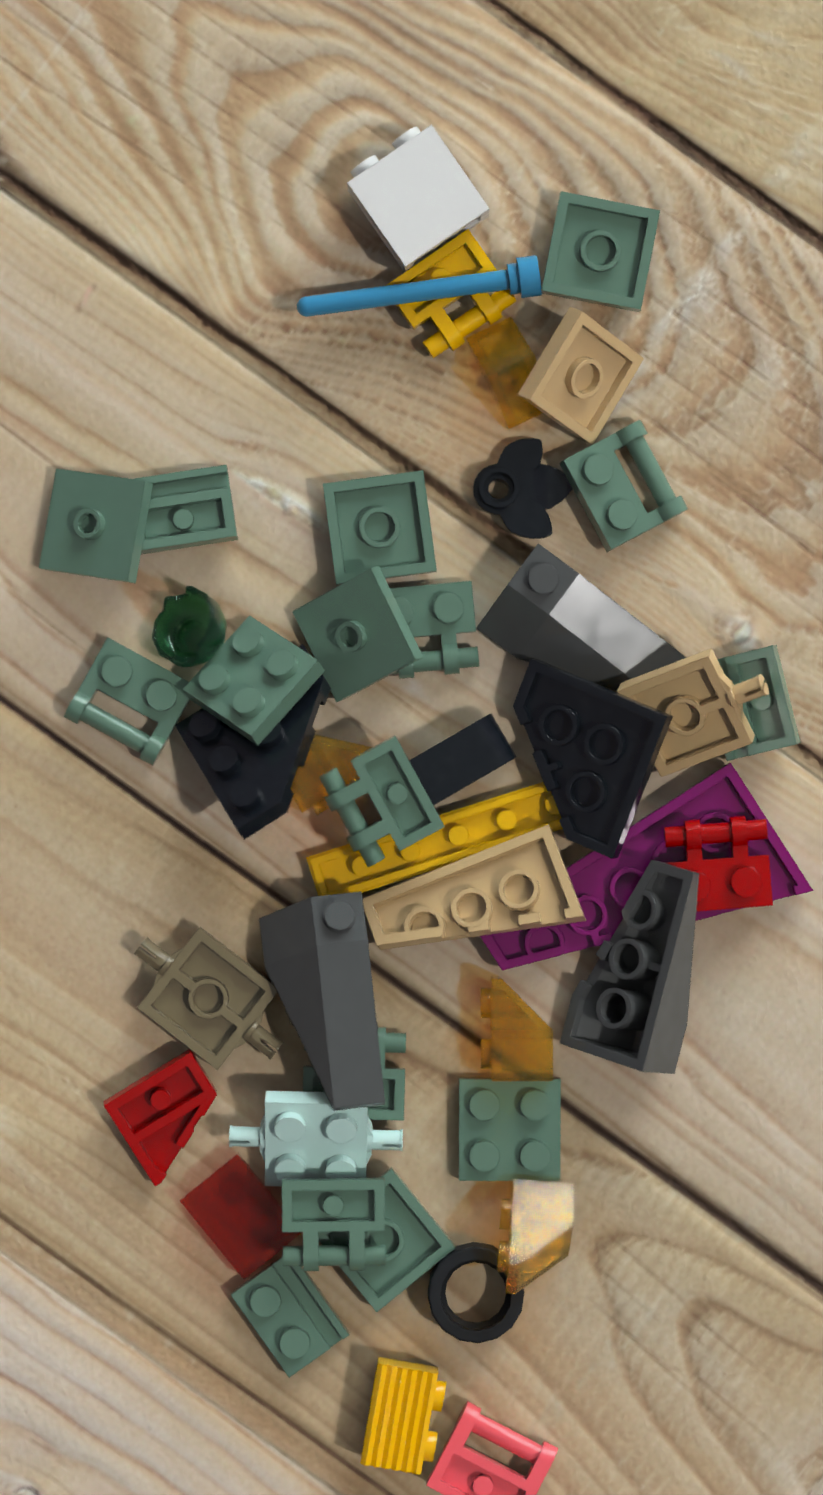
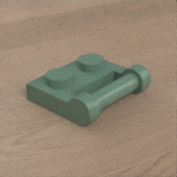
(609, 494)
(138, 685)

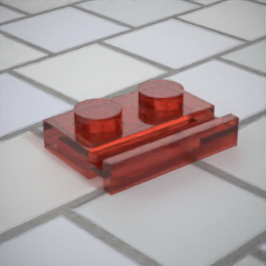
(239, 1215)

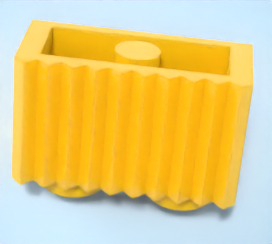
(400, 1416)

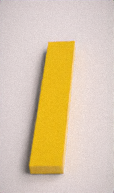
(464, 834)

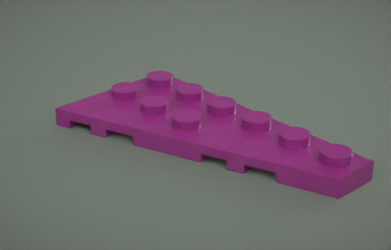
(607, 883)

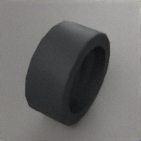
(452, 1324)

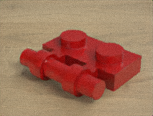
(727, 881)

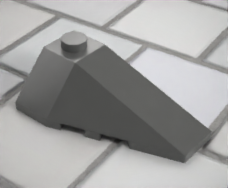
(573, 625)
(324, 977)
(640, 987)

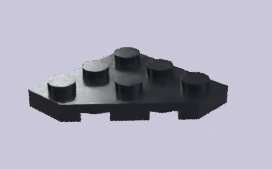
(590, 752)
(251, 778)

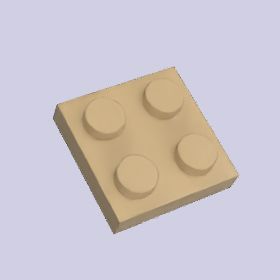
(581, 375)

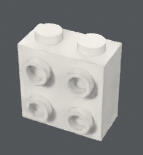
(416, 196)

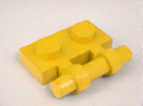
(455, 258)

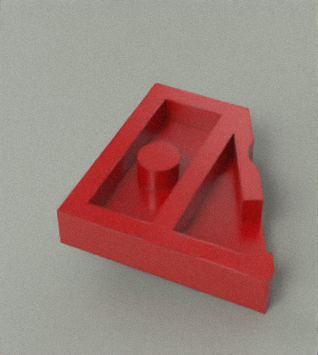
(161, 1111)

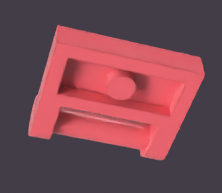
(469, 1472)

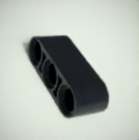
(462, 759)

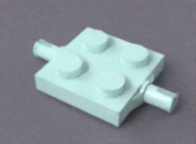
(311, 1140)

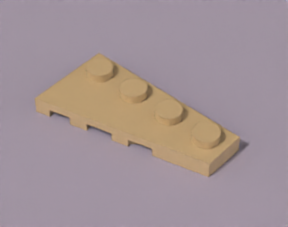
(487, 893)

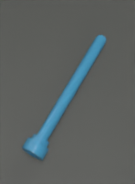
(519, 277)

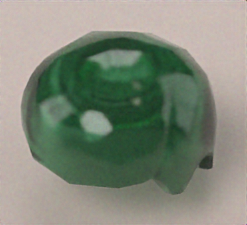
(189, 628)

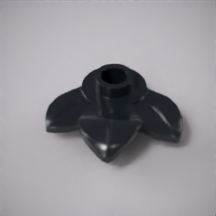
(530, 489)

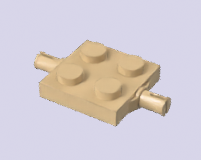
(703, 706)

